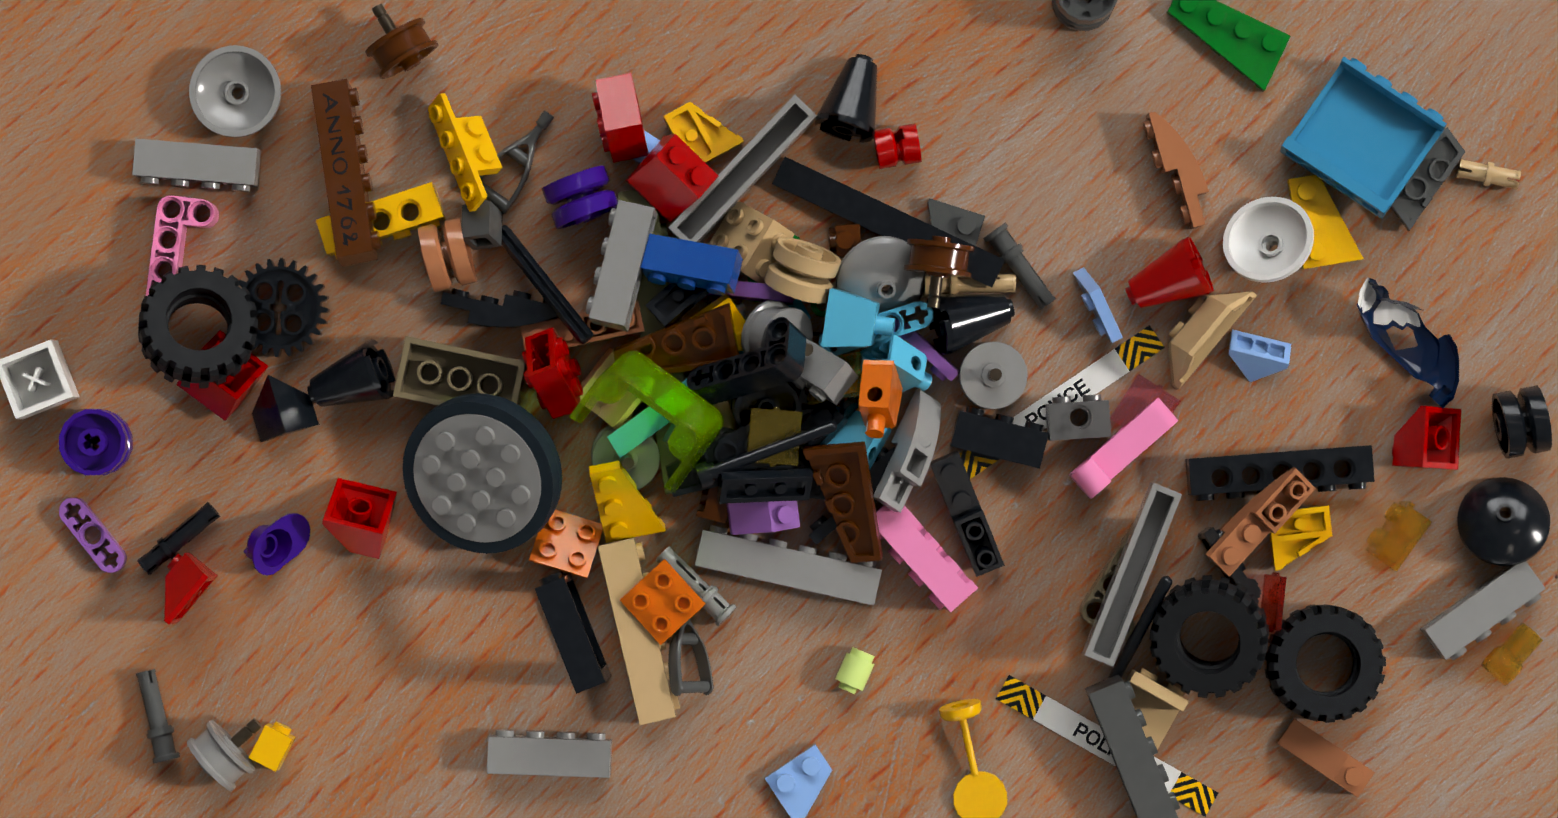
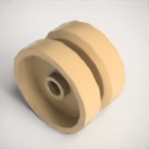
(802, 270)

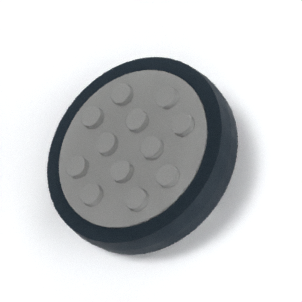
(482, 473)

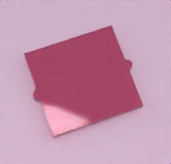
(1138, 397)

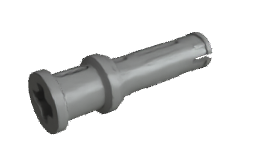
(715, 603)

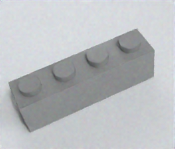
(196, 163)
(621, 272)
(1482, 609)
(549, 755)

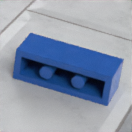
(691, 264)

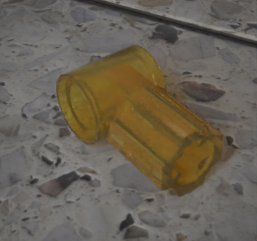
(1507, 660)

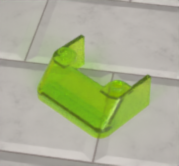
(695, 417)

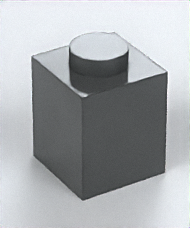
(482, 227)

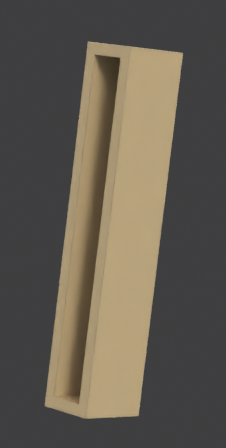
(641, 652)

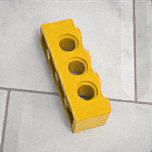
(423, 196)

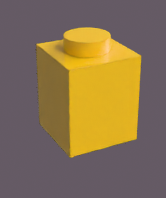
(272, 746)

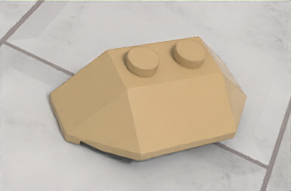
(1202, 331)

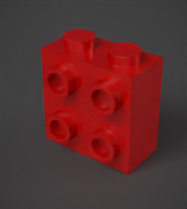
(552, 372)

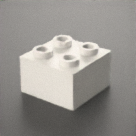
(37, 379)

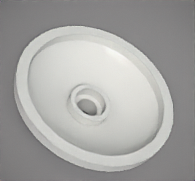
(1263, 225)

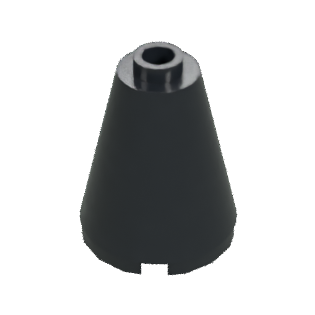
(851, 102)
(967, 318)
(354, 378)

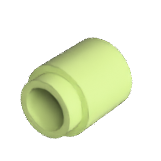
(855, 670)

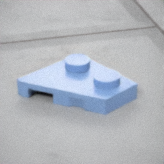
(1095, 301)
(800, 781)

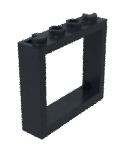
(572, 631)

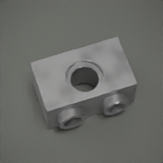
(1096, 423)

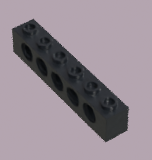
(1199, 470)

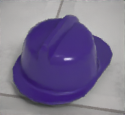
(277, 543)

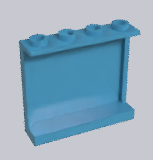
(1364, 137)

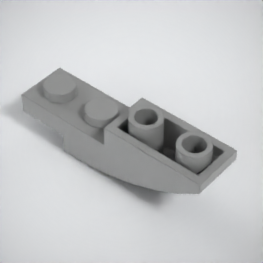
(913, 453)

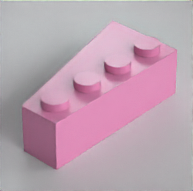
(925, 557)

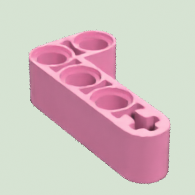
(178, 226)
(1123, 448)

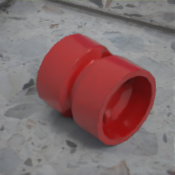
(897, 146)

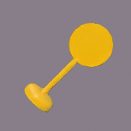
(979, 792)

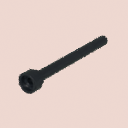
(709, 472)
(1141, 627)

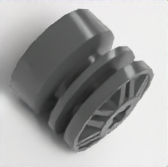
(1082, 15)

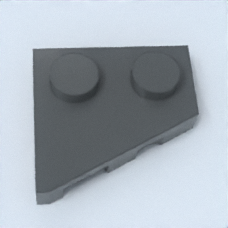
(956, 221)

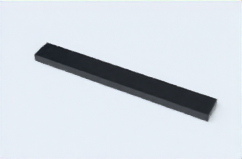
(875, 214)

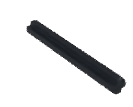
(545, 286)

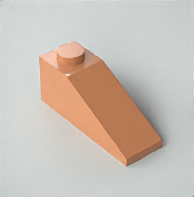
(1325, 757)

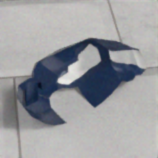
(1431, 361)

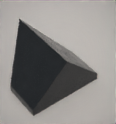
(282, 410)

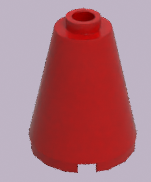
(1171, 277)

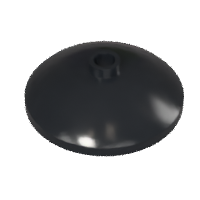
(1498, 538)

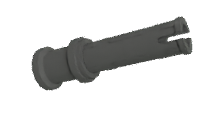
(1012, 254)
(160, 731)

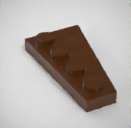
(689, 342)
(848, 492)

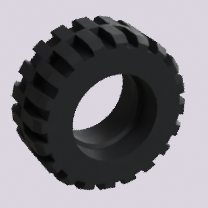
(201, 288)
(1365, 672)
(1204, 675)

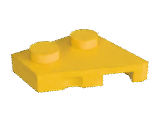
(701, 132)
(1300, 534)

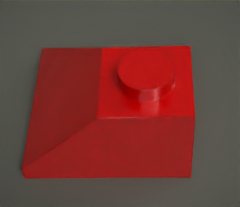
(1429, 439)
(360, 516)
(184, 585)

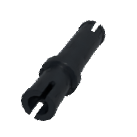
(183, 534)

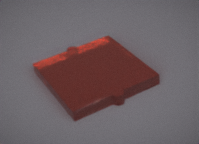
(1273, 599)

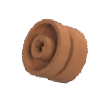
(442, 256)

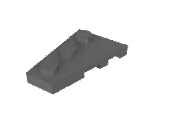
(1427, 179)

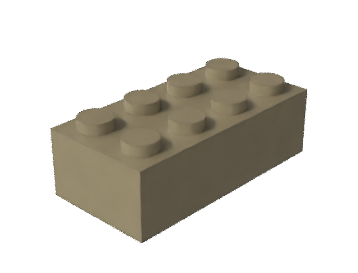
(441, 372)

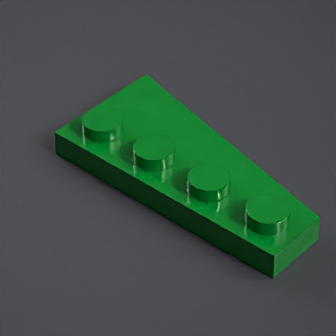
(1238, 38)

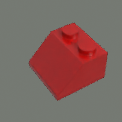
(671, 177)
(228, 396)

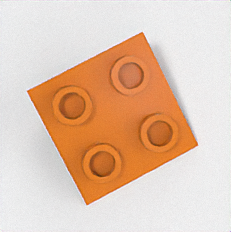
(567, 544)
(662, 602)

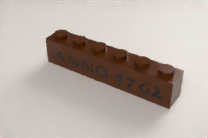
(345, 173)

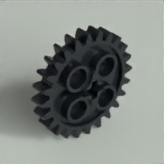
(307, 308)

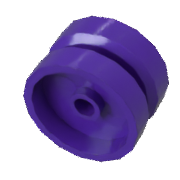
(578, 192)
(78, 436)

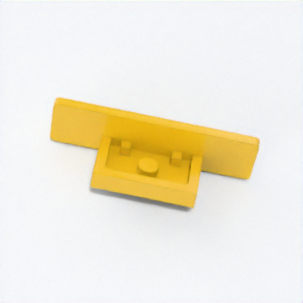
(466, 148)

